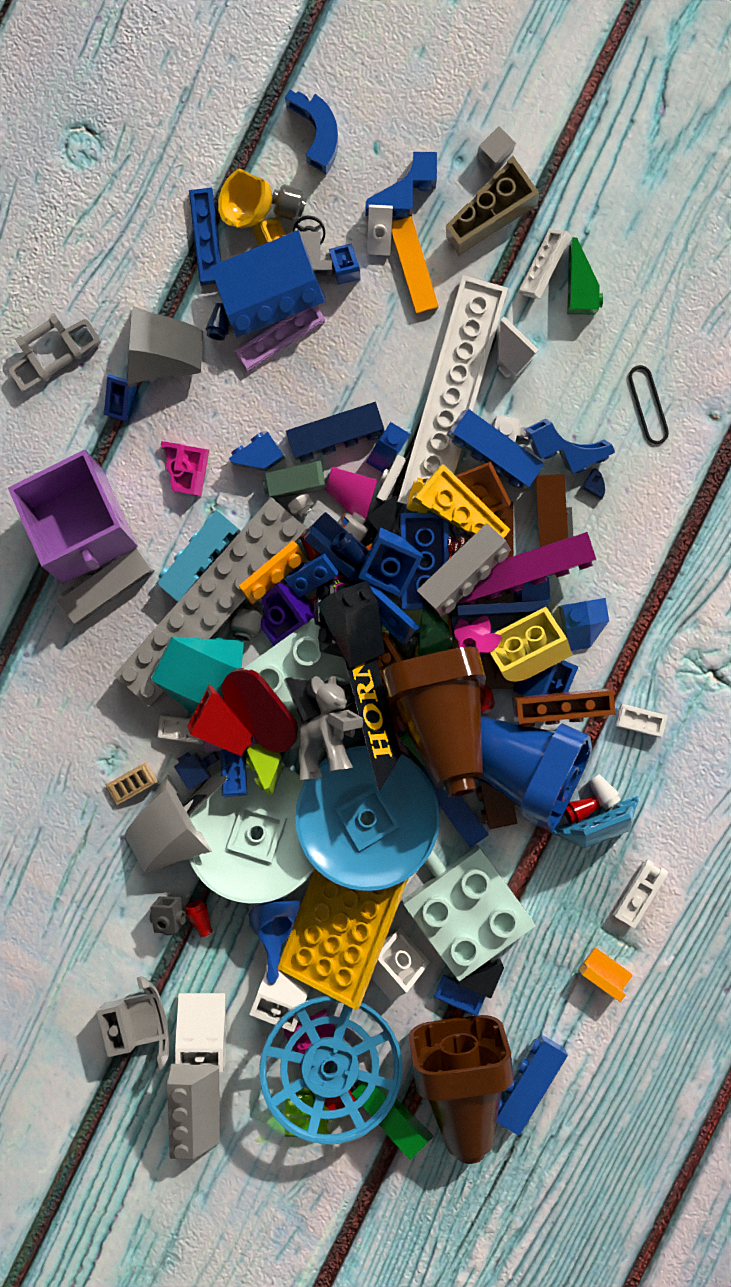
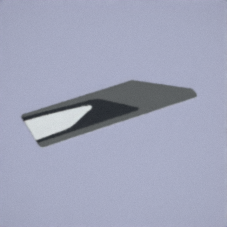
(203, 793)

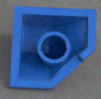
(583, 622)

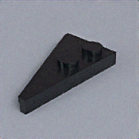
(305, 699)

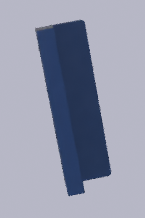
(320, 537)
(499, 614)

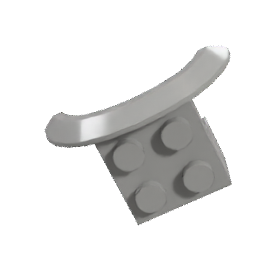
(135, 1022)

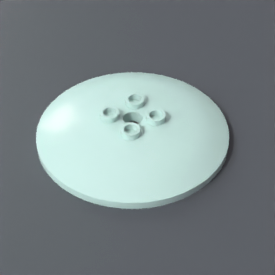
(245, 867)

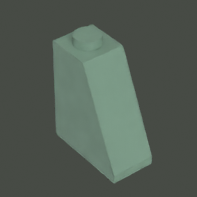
(295, 480)

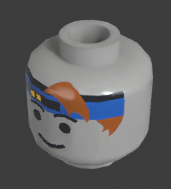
(354, 524)

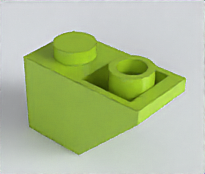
(267, 765)

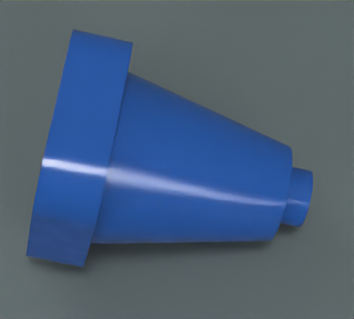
(534, 767)

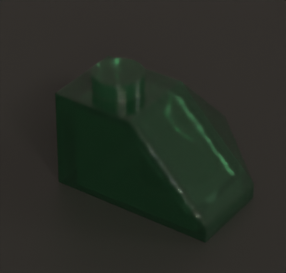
(433, 632)

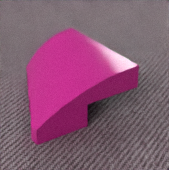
(186, 467)
(351, 490)

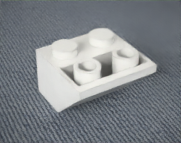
(279, 998)

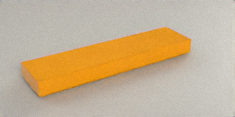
(414, 265)

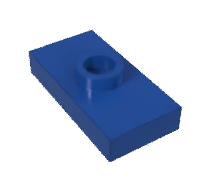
(235, 769)
(458, 996)

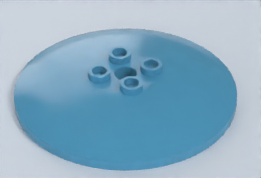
(372, 854)

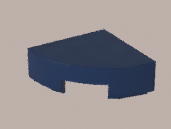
(595, 484)

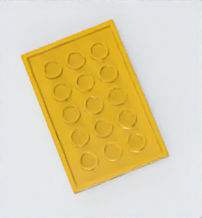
(339, 937)

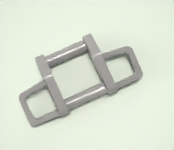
(45, 373)

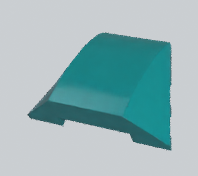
(195, 663)

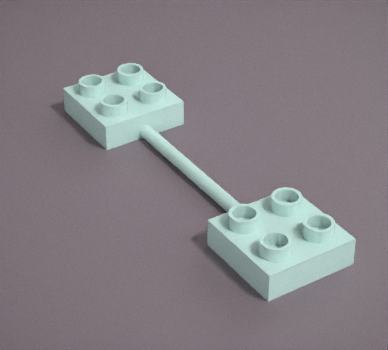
(465, 906)

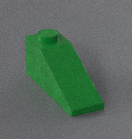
(583, 287)

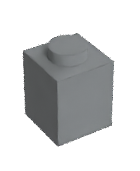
(495, 148)

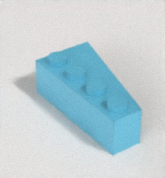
(198, 555)

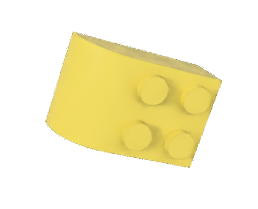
(530, 646)

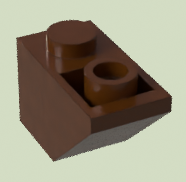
(498, 809)

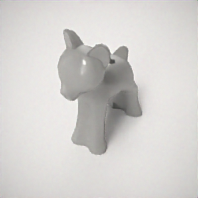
(319, 731)

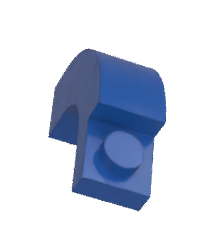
(325, 146)

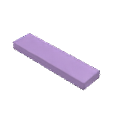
(278, 337)

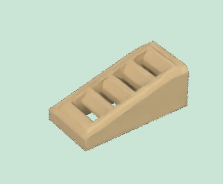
(146, 771)

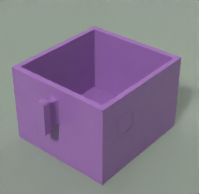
(72, 517)

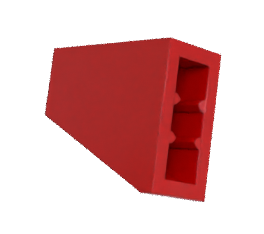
(218, 724)

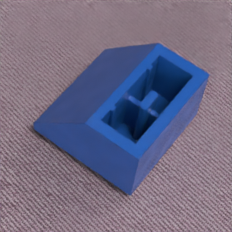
(549, 681)

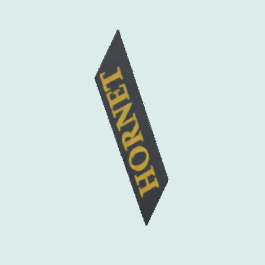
(377, 719)

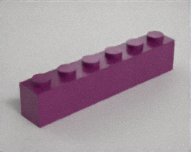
(534, 568)

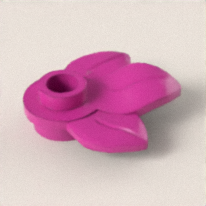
(477, 634)

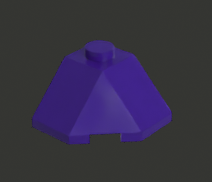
(284, 613)

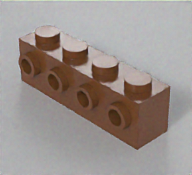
(562, 706)

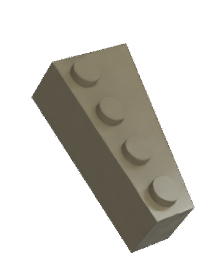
(493, 207)

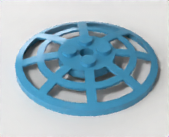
(334, 1083)

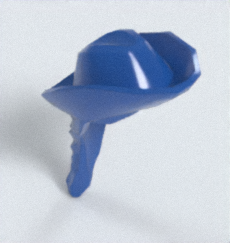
(273, 925)

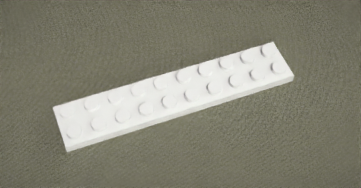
(455, 378)

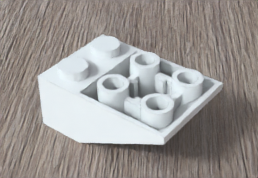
(201, 1029)

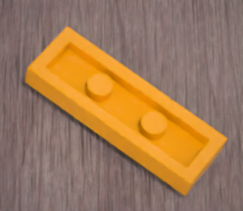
(272, 572)

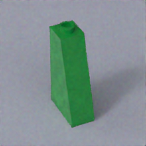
(399, 1123)

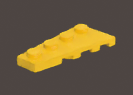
(456, 503)

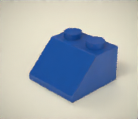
(390, 563)

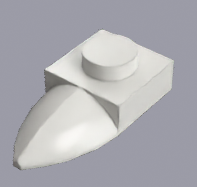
(301, 505)

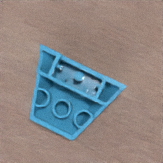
(600, 827)

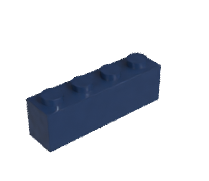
(335, 431)

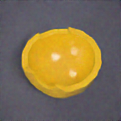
(244, 199)

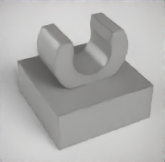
(345, 722)

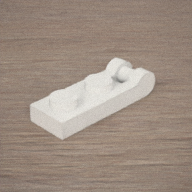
(640, 894)

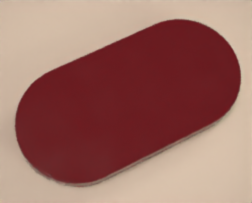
(260, 710)

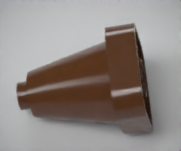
(442, 713)
(461, 1072)

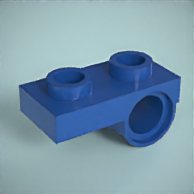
(311, 575)

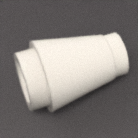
(604, 792)

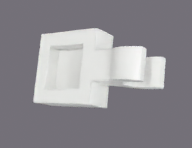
(510, 427)

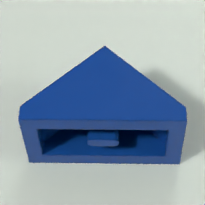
(345, 264)
(118, 397)

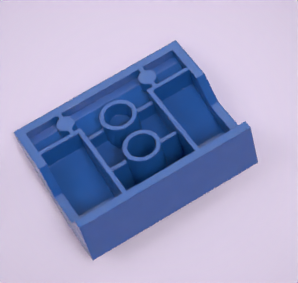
(267, 284)

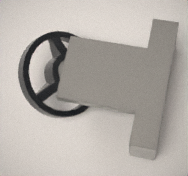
(312, 242)

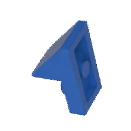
(388, 447)

